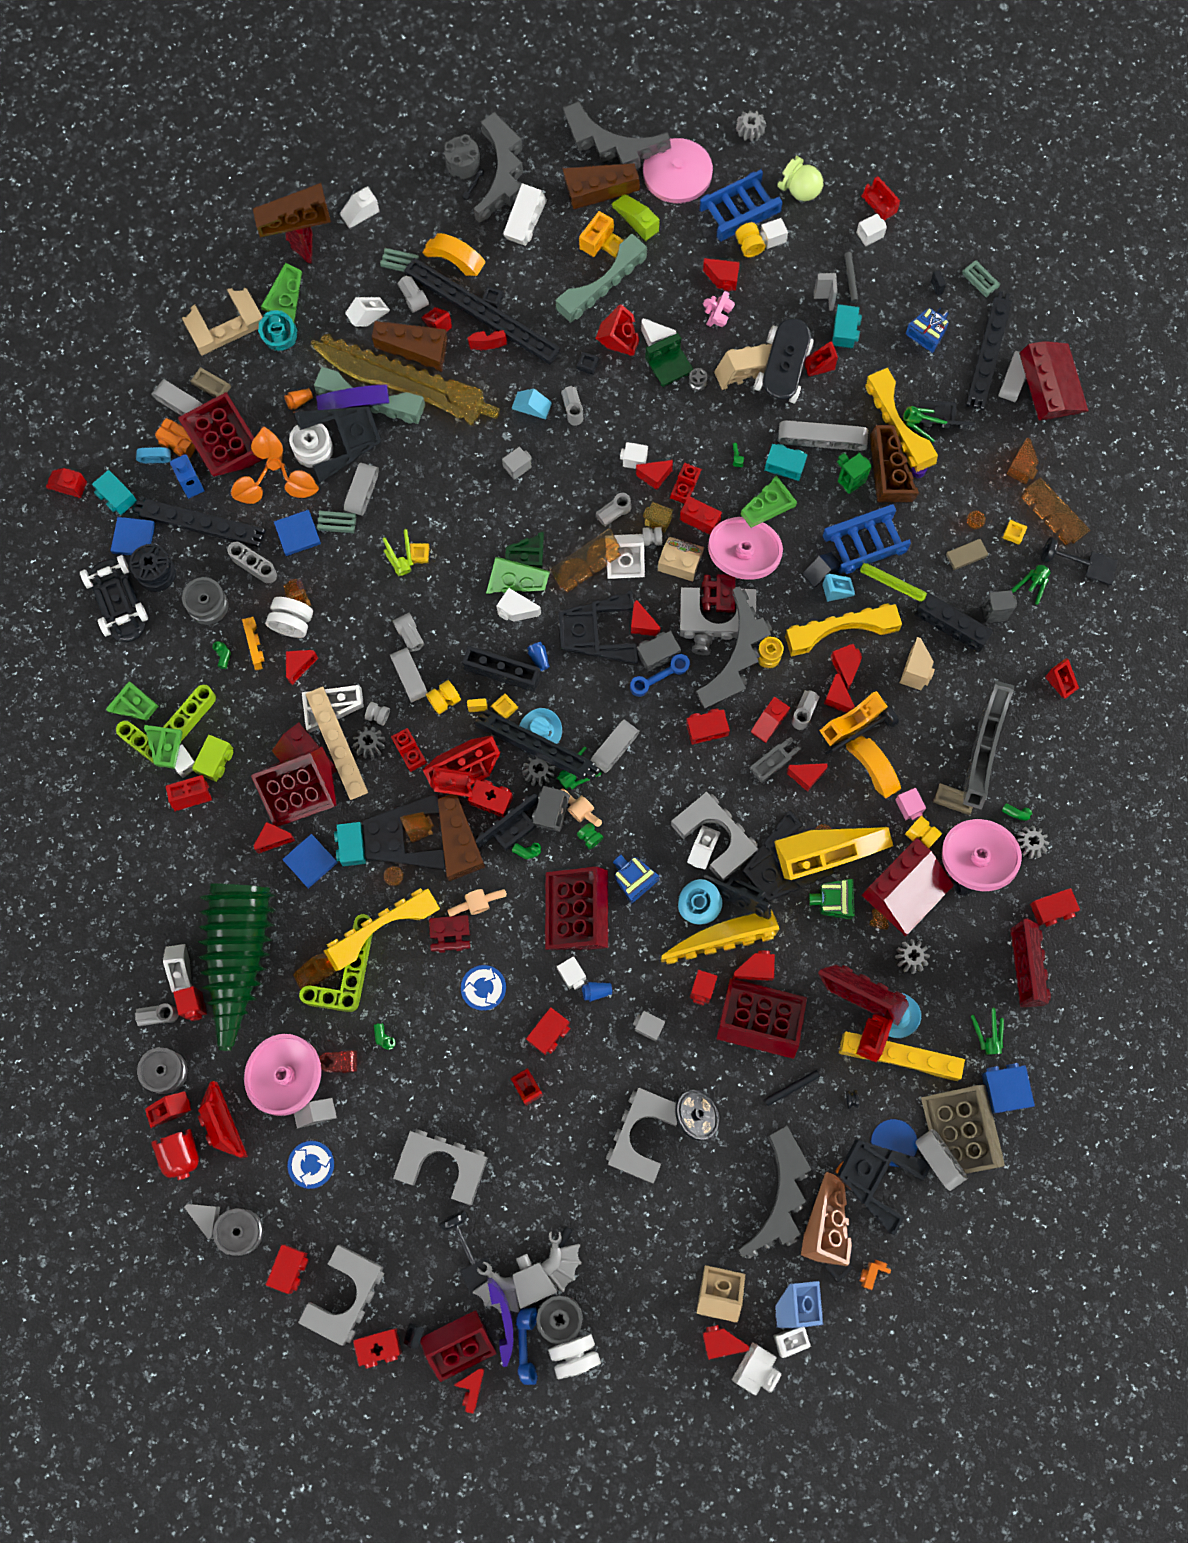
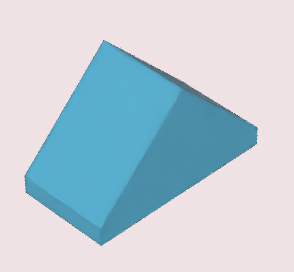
(532, 403)
(837, 587)

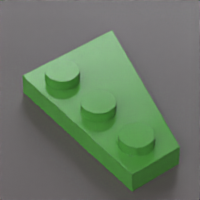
(284, 292)
(768, 504)
(516, 576)

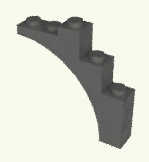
(610, 145)
(507, 147)
(749, 632)
(985, 745)
(779, 1224)

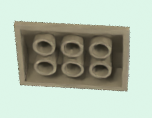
(966, 1127)

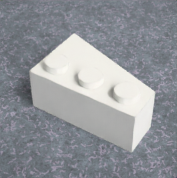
(525, 214)
(343, 701)

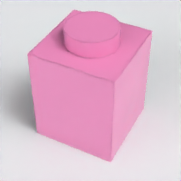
(911, 804)

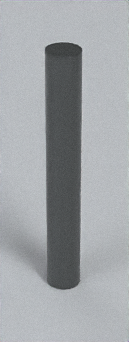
(851, 277)

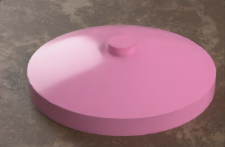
(679, 172)
(745, 550)
(981, 855)
(282, 1074)

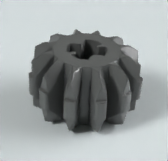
(372, 748)
(543, 775)

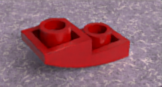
(480, 341)
(686, 483)
(408, 750)

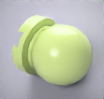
(802, 180)

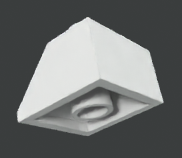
(631, 561)

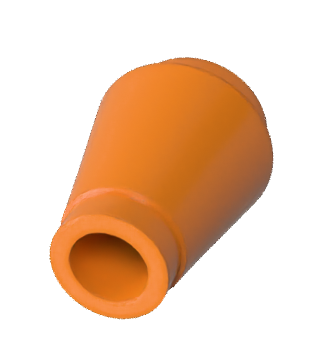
(298, 398)

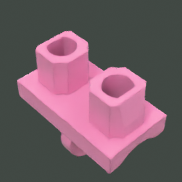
(716, 307)

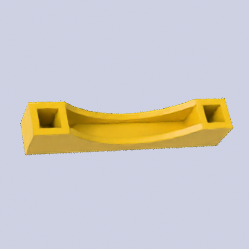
(917, 449)
(879, 620)
(346, 950)
(910, 1057)

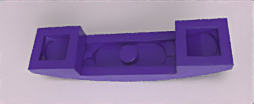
(354, 397)
(498, 1296)

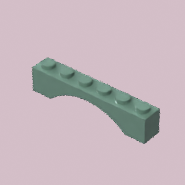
(577, 300)
(402, 406)

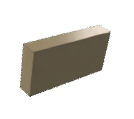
(209, 383)
(967, 554)
(951, 798)

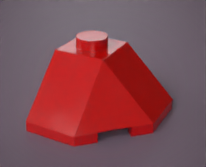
(618, 331)

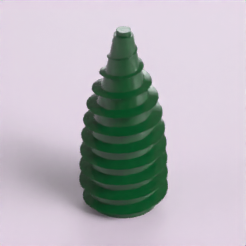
(233, 952)

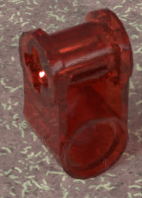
(342, 1061)

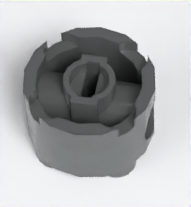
(462, 157)

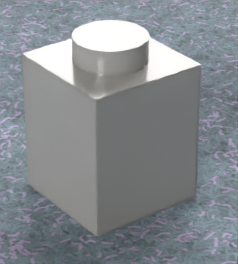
(517, 462)
(648, 1025)

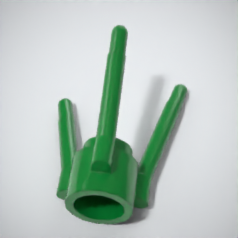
(913, 415)
(1039, 576)
(567, 779)
(995, 1044)

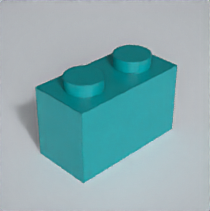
(845, 326)
(785, 461)
(114, 492)
(350, 843)

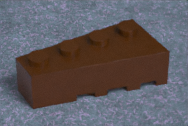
(599, 183)
(292, 212)
(412, 342)
(891, 472)
(458, 842)

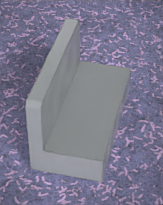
(826, 288)

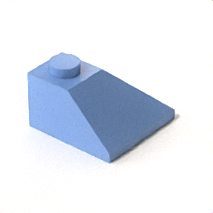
(800, 1306)

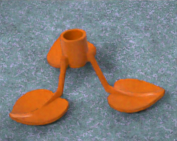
(268, 446)

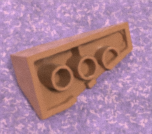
(826, 1231)

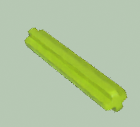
(893, 582)

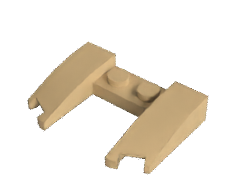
(211, 339)

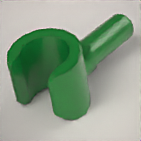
(738, 460)

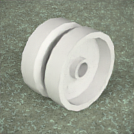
(311, 445)
(289, 617)
(573, 1353)

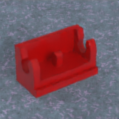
(881, 198)
(452, 781)
(188, 793)
(874, 1037)

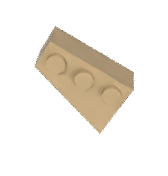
(742, 364)

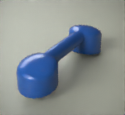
(678, 665)
(526, 1321)

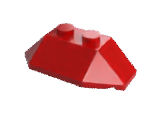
(472, 756)
(219, 1122)

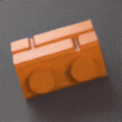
(175, 437)

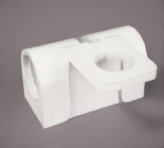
(757, 1370)

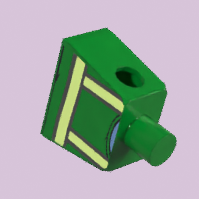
(835, 899)

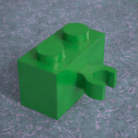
(853, 471)

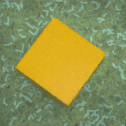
(611, 245)
(1014, 532)
(419, 552)
(477, 705)
(504, 706)

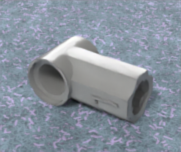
(414, 297)
(572, 405)
(613, 510)
(407, 629)
(805, 709)
(155, 1015)

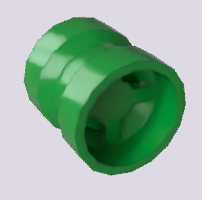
(590, 836)

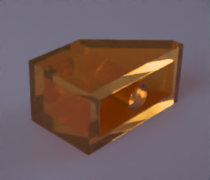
(1024, 463)
(296, 590)
(417, 826)
(314, 971)

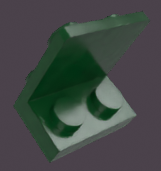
(668, 360)

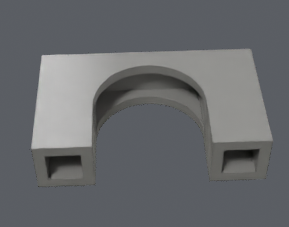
(694, 623)
(705, 811)
(419, 1147)
(623, 1155)
(340, 1326)

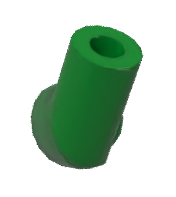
(224, 653)
(1023, 815)
(529, 852)
(382, 1039)

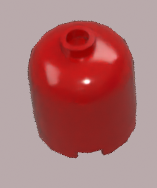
(176, 1154)

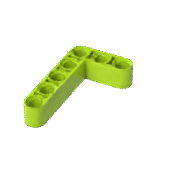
(181, 714)
(345, 991)

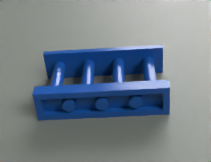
(756, 213)
(868, 522)

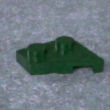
(527, 551)

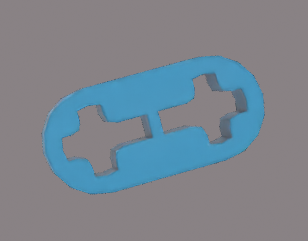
(153, 455)

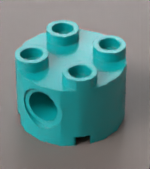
(277, 330)

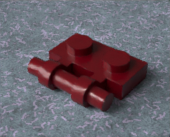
(724, 598)
(449, 927)

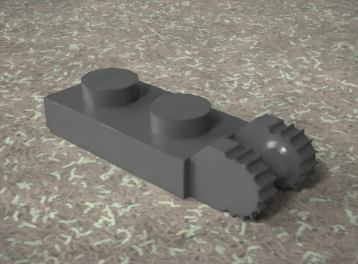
(773, 760)

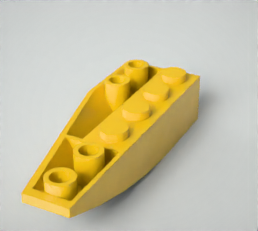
(828, 848)
(724, 935)

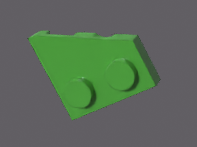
(132, 703)
(164, 745)

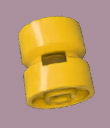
(750, 239)
(770, 652)
(443, 697)
(923, 832)

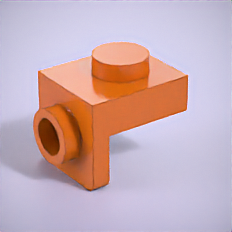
(869, 1275)

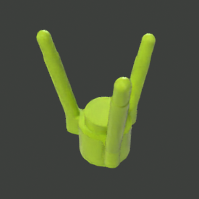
(400, 565)

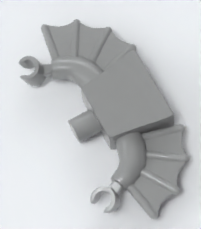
(534, 1280)

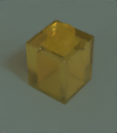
(658, 516)

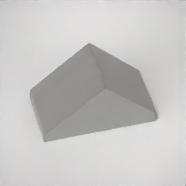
(315, 1113)
(204, 1217)

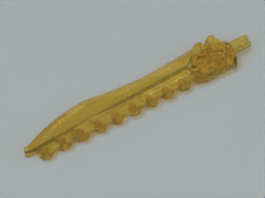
(463, 398)

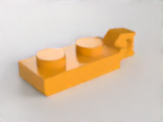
(253, 640)

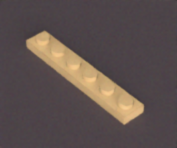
(336, 743)

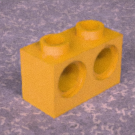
(596, 234)

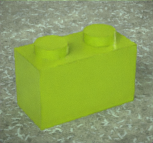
(213, 758)

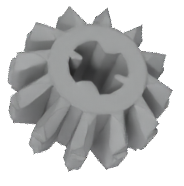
(750, 125)
(1039, 844)
(906, 951)

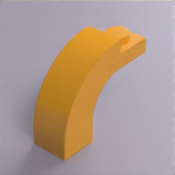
(455, 251)
(854, 720)
(876, 764)

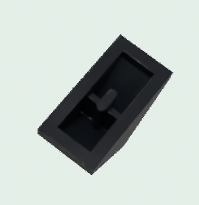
(822, 566)

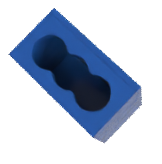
(1008, 1088)

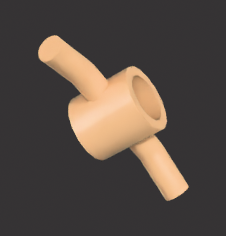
(582, 809)
(476, 902)

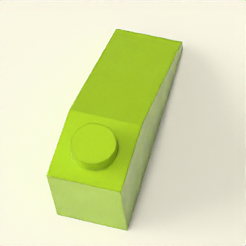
(638, 216)

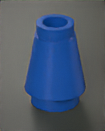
(538, 654)
(594, 991)

